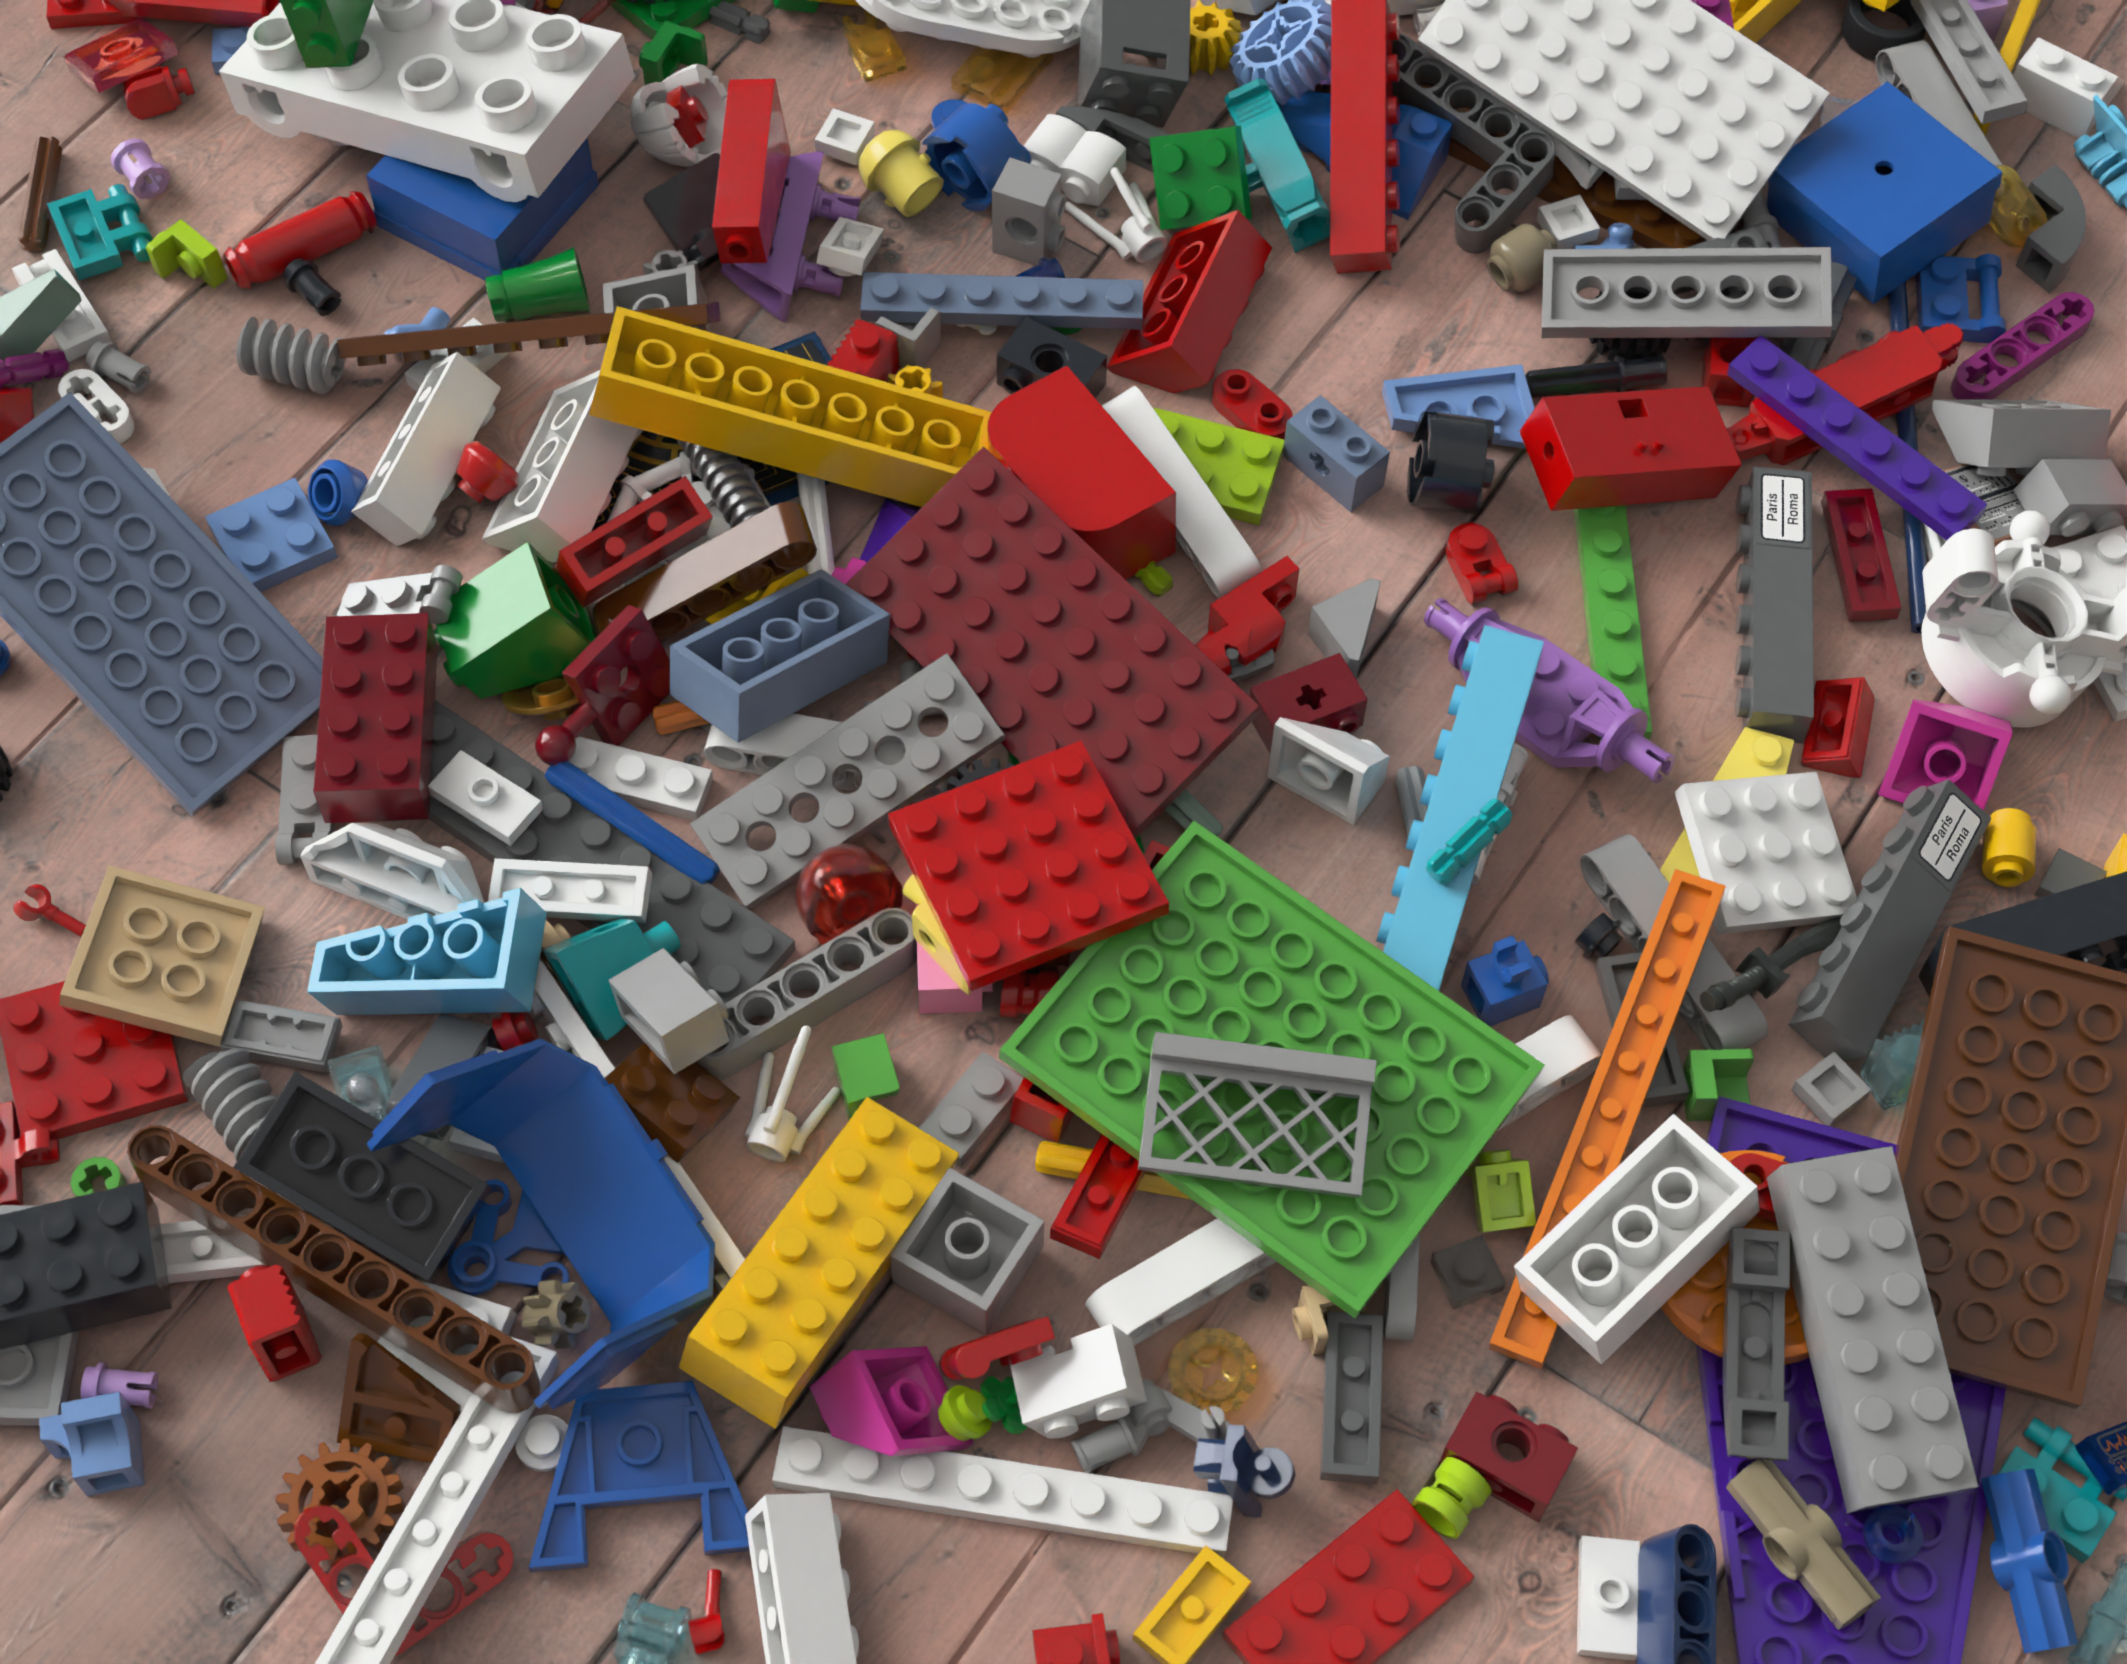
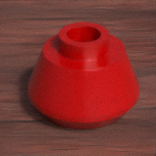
(485, 473)

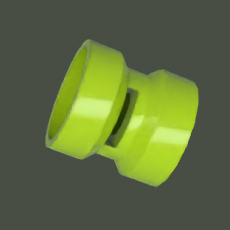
(1452, 1497)

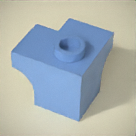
(100, 1440)

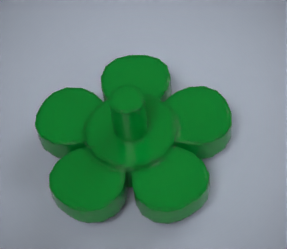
(1002, 1403)

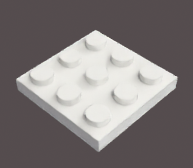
(1769, 848)

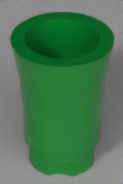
(539, 288)

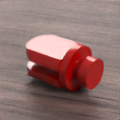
(156, 91)

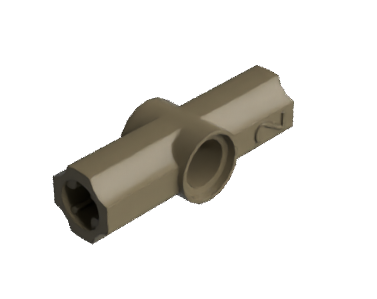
(1803, 1542)

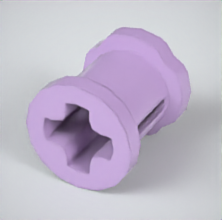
(137, 171)

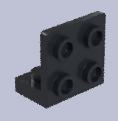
(686, 210)

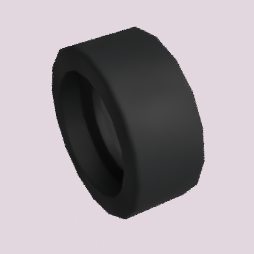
(1870, 39)

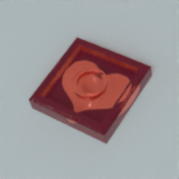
(120, 54)

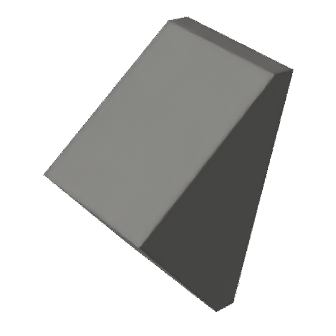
(1345, 622)

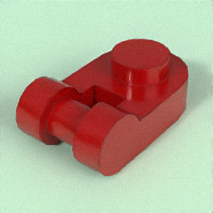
(1475, 550)

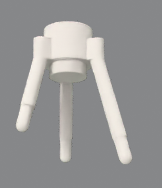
(1140, 232)
(773, 1131)

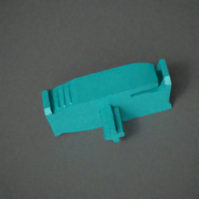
(1278, 164)

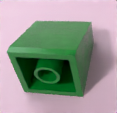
(327, 29)
(513, 626)

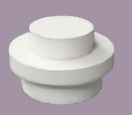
(541, 1442)

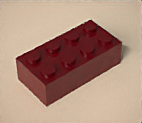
(376, 718)

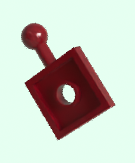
(595, 683)

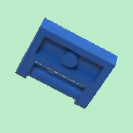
(1944, 296)

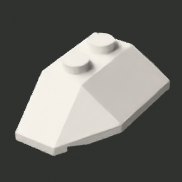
(392, 870)

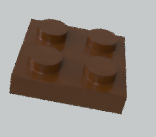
(670, 1105)

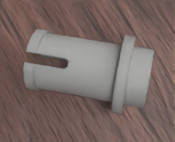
(109, 361)

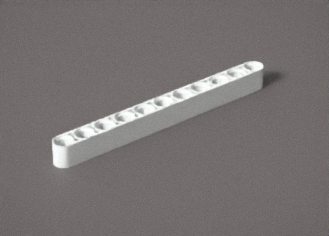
(1220, 1258)

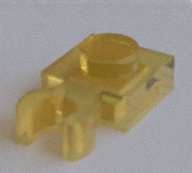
(871, 50)

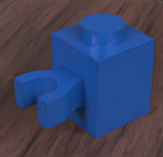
(1505, 982)

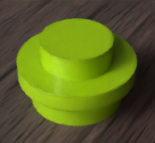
(963, 1413)

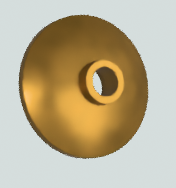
(547, 698)

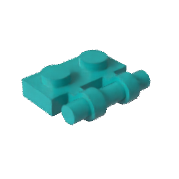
(86, 236)
(2069, 1509)

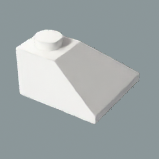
(1327, 767)

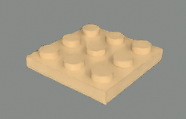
(162, 956)

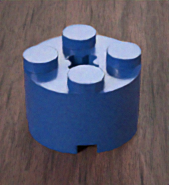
(972, 152)

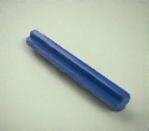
(632, 822)

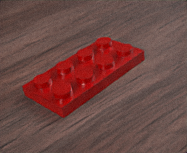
(1354, 1594)

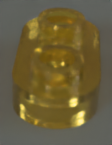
(2012, 208)

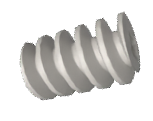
(289, 356)
(230, 1095)

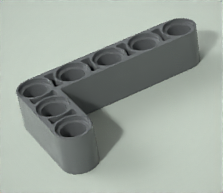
(1473, 131)

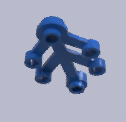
(527, 1233)

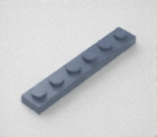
(1003, 300)

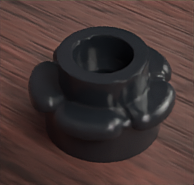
(1600, 937)

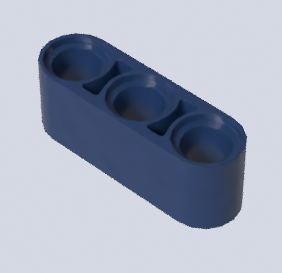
(1677, 1598)

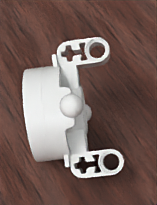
(1984, 648)

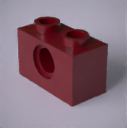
(1520, 1484)

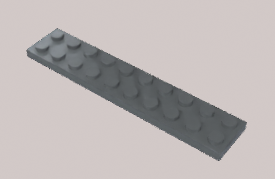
(717, 935)

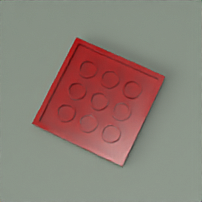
(1027, 865)

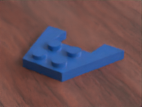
(638, 1450)

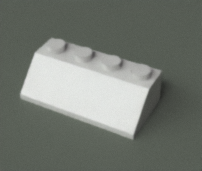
(562, 474)

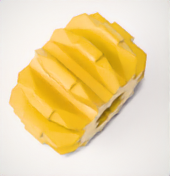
(1212, 37)

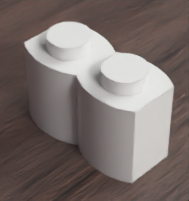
(1078, 155)

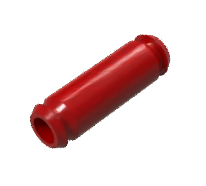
(302, 236)

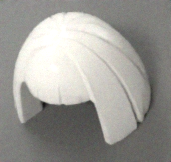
(654, 118)

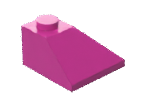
(1947, 744)
(886, 1401)

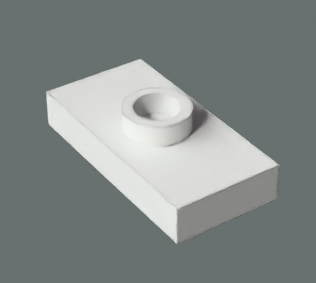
(485, 797)
(1607, 1598)

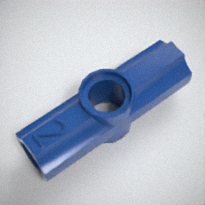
(2029, 1560)

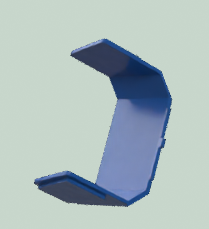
(591, 1182)

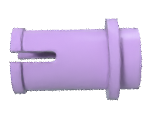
(103, 1380)

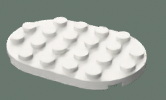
(1003, 25)

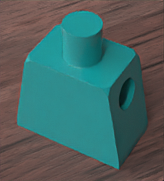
(597, 955)

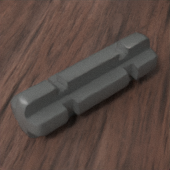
(738, 20)

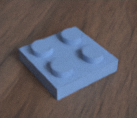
(272, 535)

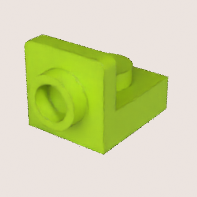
(186, 249)
(1502, 1191)

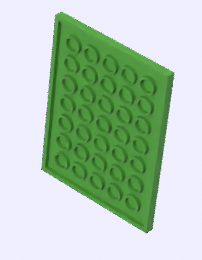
(1274, 970)

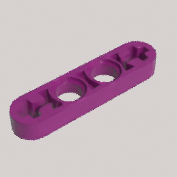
(2026, 352)

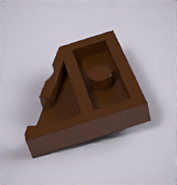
(392, 1405)

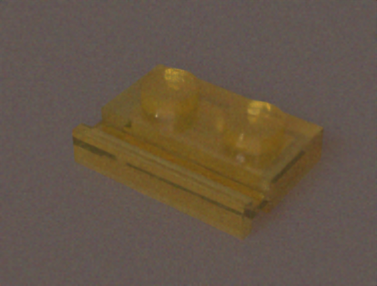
(998, 76)

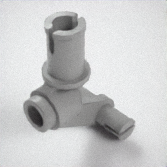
(1146, 1420)

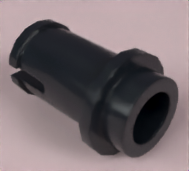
(304, 279)

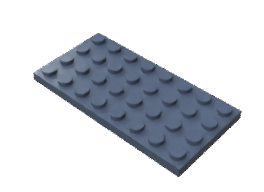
(144, 610)

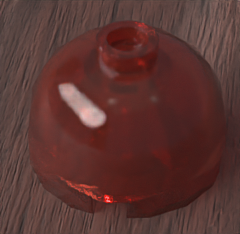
(844, 889)

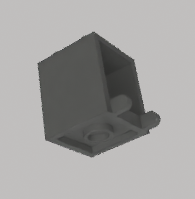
(1139, 28)

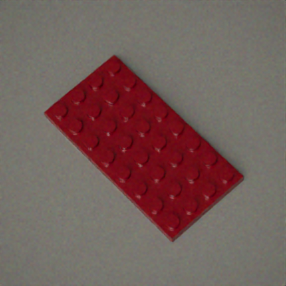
(1053, 639)

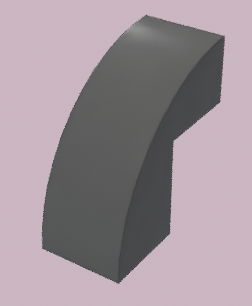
(2054, 245)

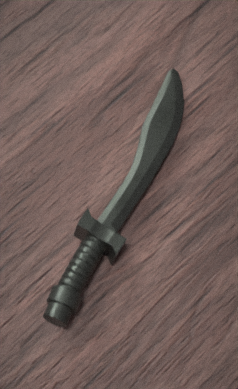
(1766, 972)

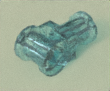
(650, 1632)

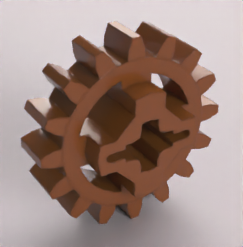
(354, 1486)

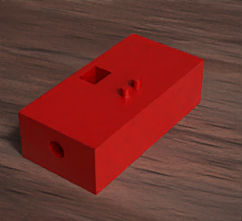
(1629, 448)

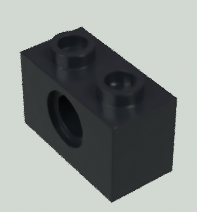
(1039, 351)

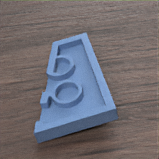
(1483, 393)

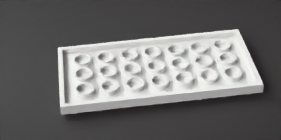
(1641, 92)

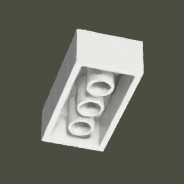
(1637, 1238)

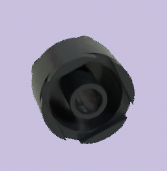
(1450, 462)

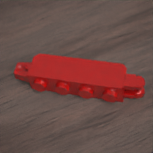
(1876, 379)

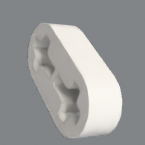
(103, 401)

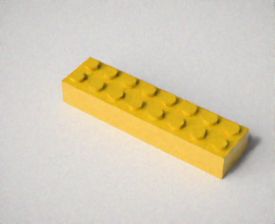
(783, 409)

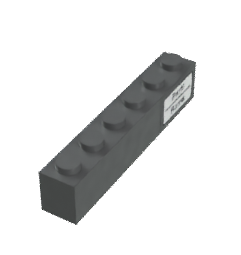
(1776, 603)
(1889, 921)

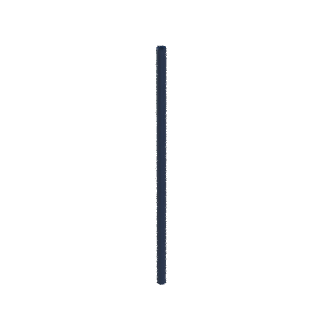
(1913, 527)

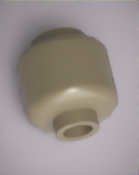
(1519, 257)

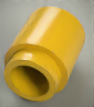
(2009, 848)

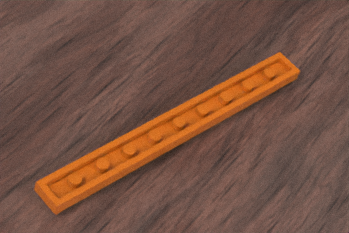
(1617, 1088)

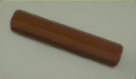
(39, 192)

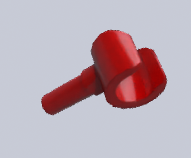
(46, 910)
(708, 1631)

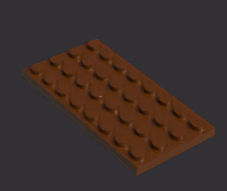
(2017, 1159)

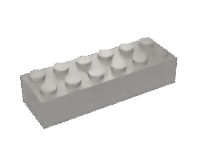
(1871, 1330)

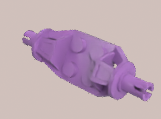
(1563, 703)

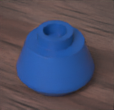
(335, 491)

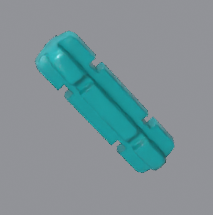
(1469, 841)

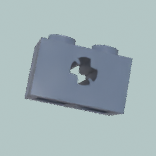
(1335, 453)

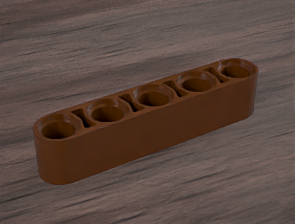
(716, 572)

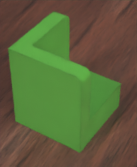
(864, 1071)
(1714, 1075)

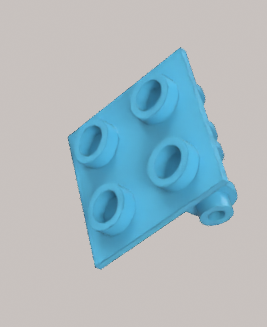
(2106, 151)

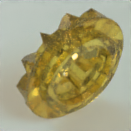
(1203, 1349)

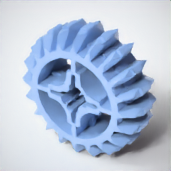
(1286, 49)

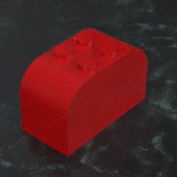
(1086, 471)

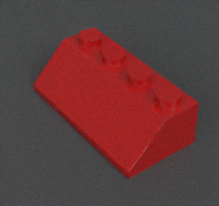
(1193, 304)

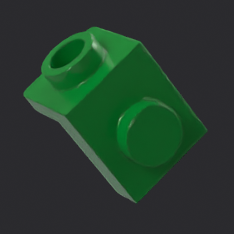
(669, 49)

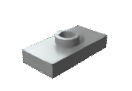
(283, 1035)

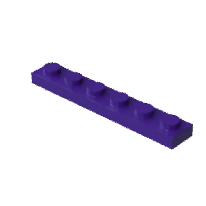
(1856, 439)

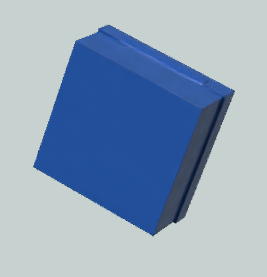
(1883, 190)
(468, 225)

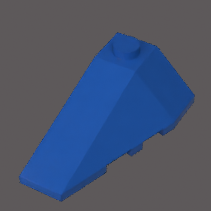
(1420, 135)

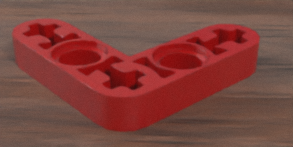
(433, 1619)

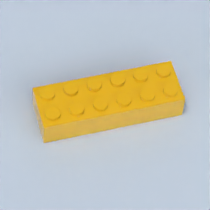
(816, 1263)

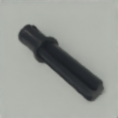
(1598, 376)

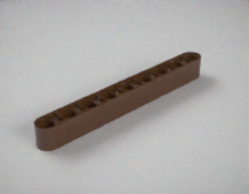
(347, 1284)

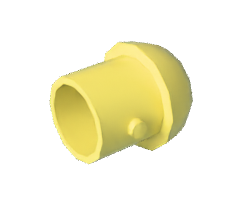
(898, 170)

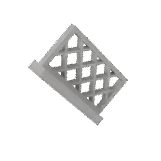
(1261, 1067)

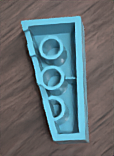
(445, 963)

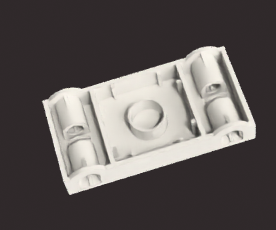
(443, 87)

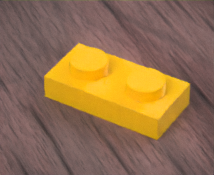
(1192, 1609)

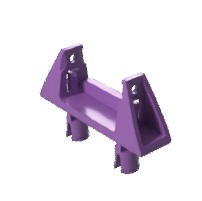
(787, 270)

